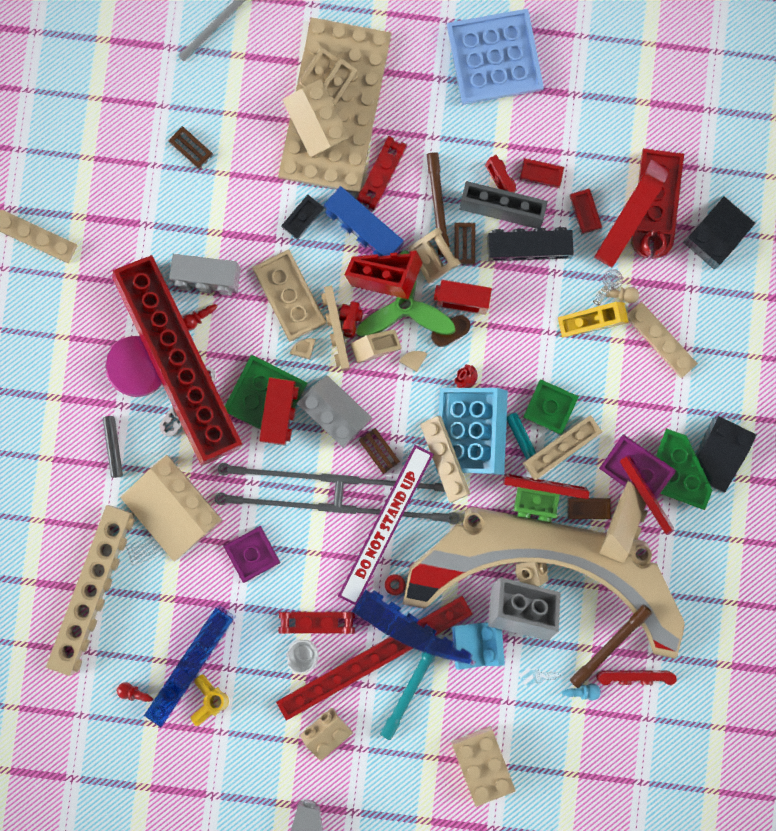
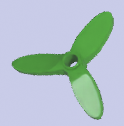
(421, 313)

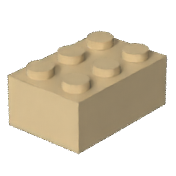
(483, 766)

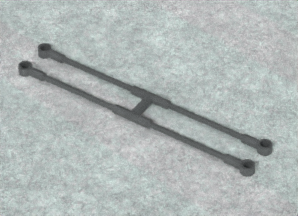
(339, 481)

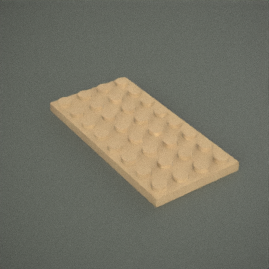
(357, 107)

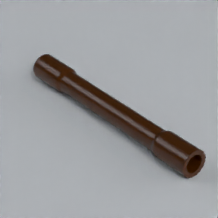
(434, 171)
(634, 622)

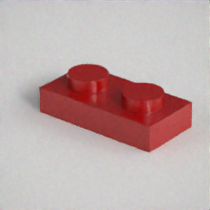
(499, 175)

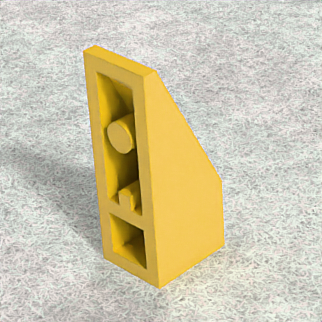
(593, 319)

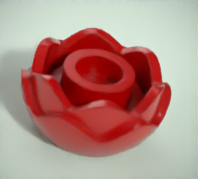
(466, 376)

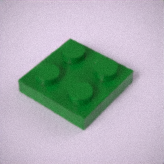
(550, 407)

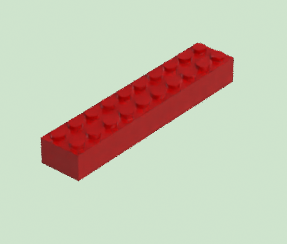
(176, 360)

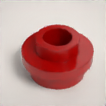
(395, 577)

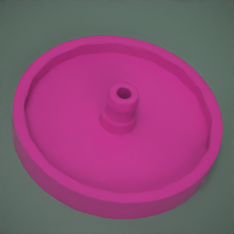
(131, 368)

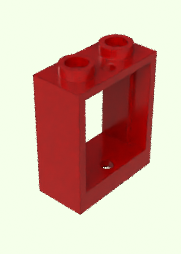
(463, 297)

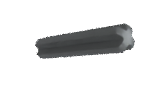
(112, 446)

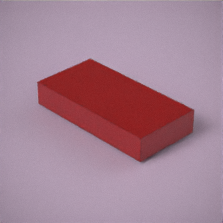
(541, 173)
(585, 211)

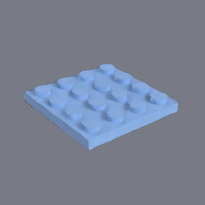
(495, 56)

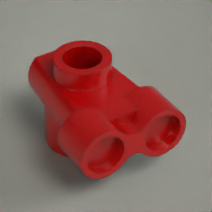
(350, 315)

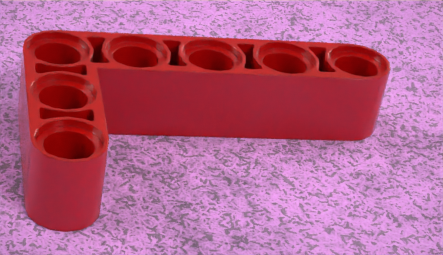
(632, 213)

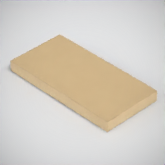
(289, 295)

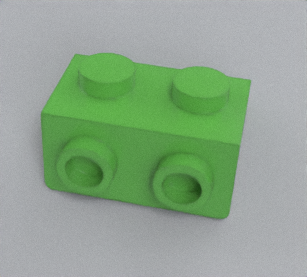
(536, 503)

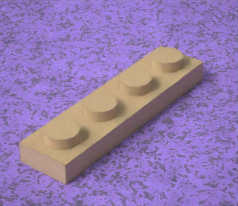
(36, 237)
(333, 320)
(661, 340)
(562, 447)
(445, 459)

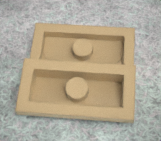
(332, 71)

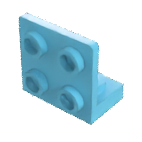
(482, 642)

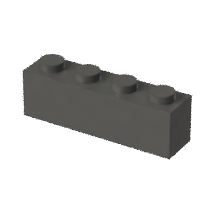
(503, 205)

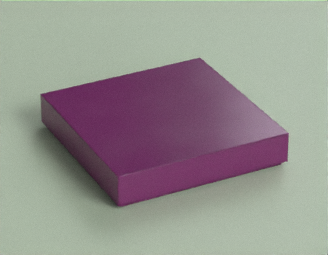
(252, 554)

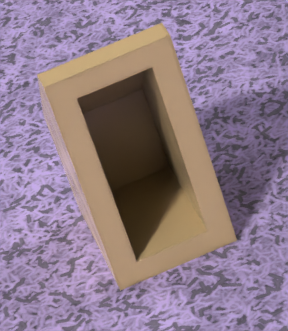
(375, 346)

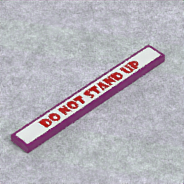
(385, 524)

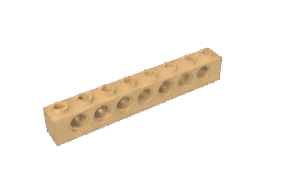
(58, 659)

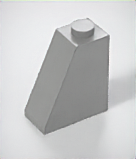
(307, 817)

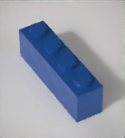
(362, 223)

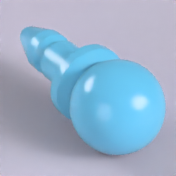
(590, 692)

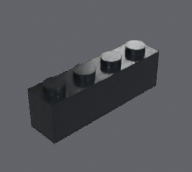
(530, 244)

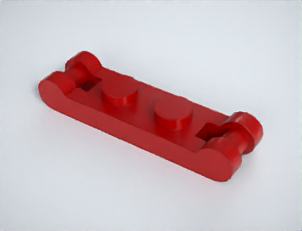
(382, 172)
(317, 622)
(626, 677)

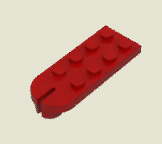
(661, 218)

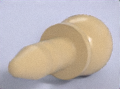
(629, 295)

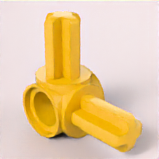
(208, 708)

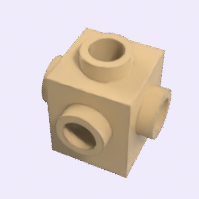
(532, 573)

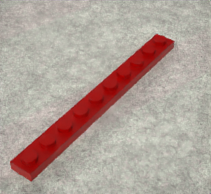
(367, 661)

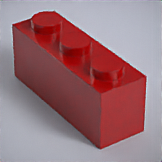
(278, 412)

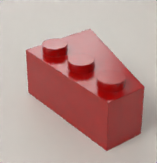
(386, 274)

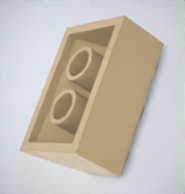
(315, 118)
(624, 525)

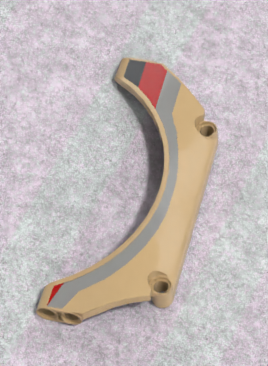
(508, 539)

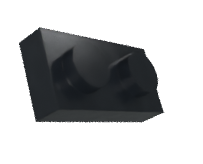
(302, 217)

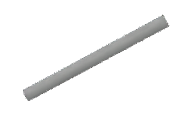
(210, 29)

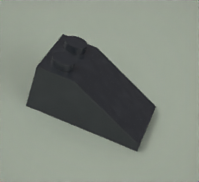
(719, 233)
(723, 451)

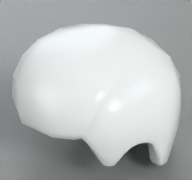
(302, 656)

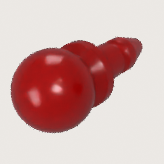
(193, 319)
(127, 691)

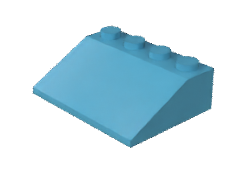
(476, 427)

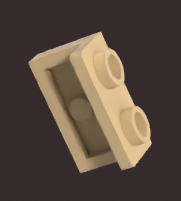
(326, 734)

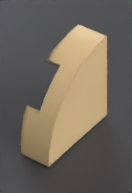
(303, 348)
(413, 359)

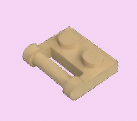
(432, 266)

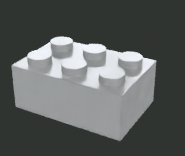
(205, 274)
(524, 609)

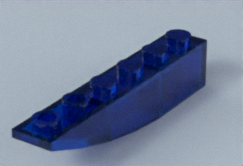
(406, 628)
(190, 665)

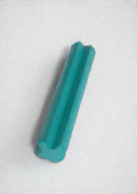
(521, 435)

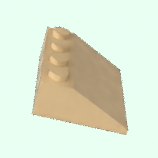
(171, 508)

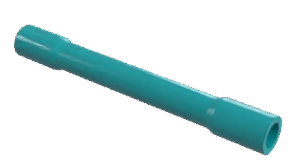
(394, 720)

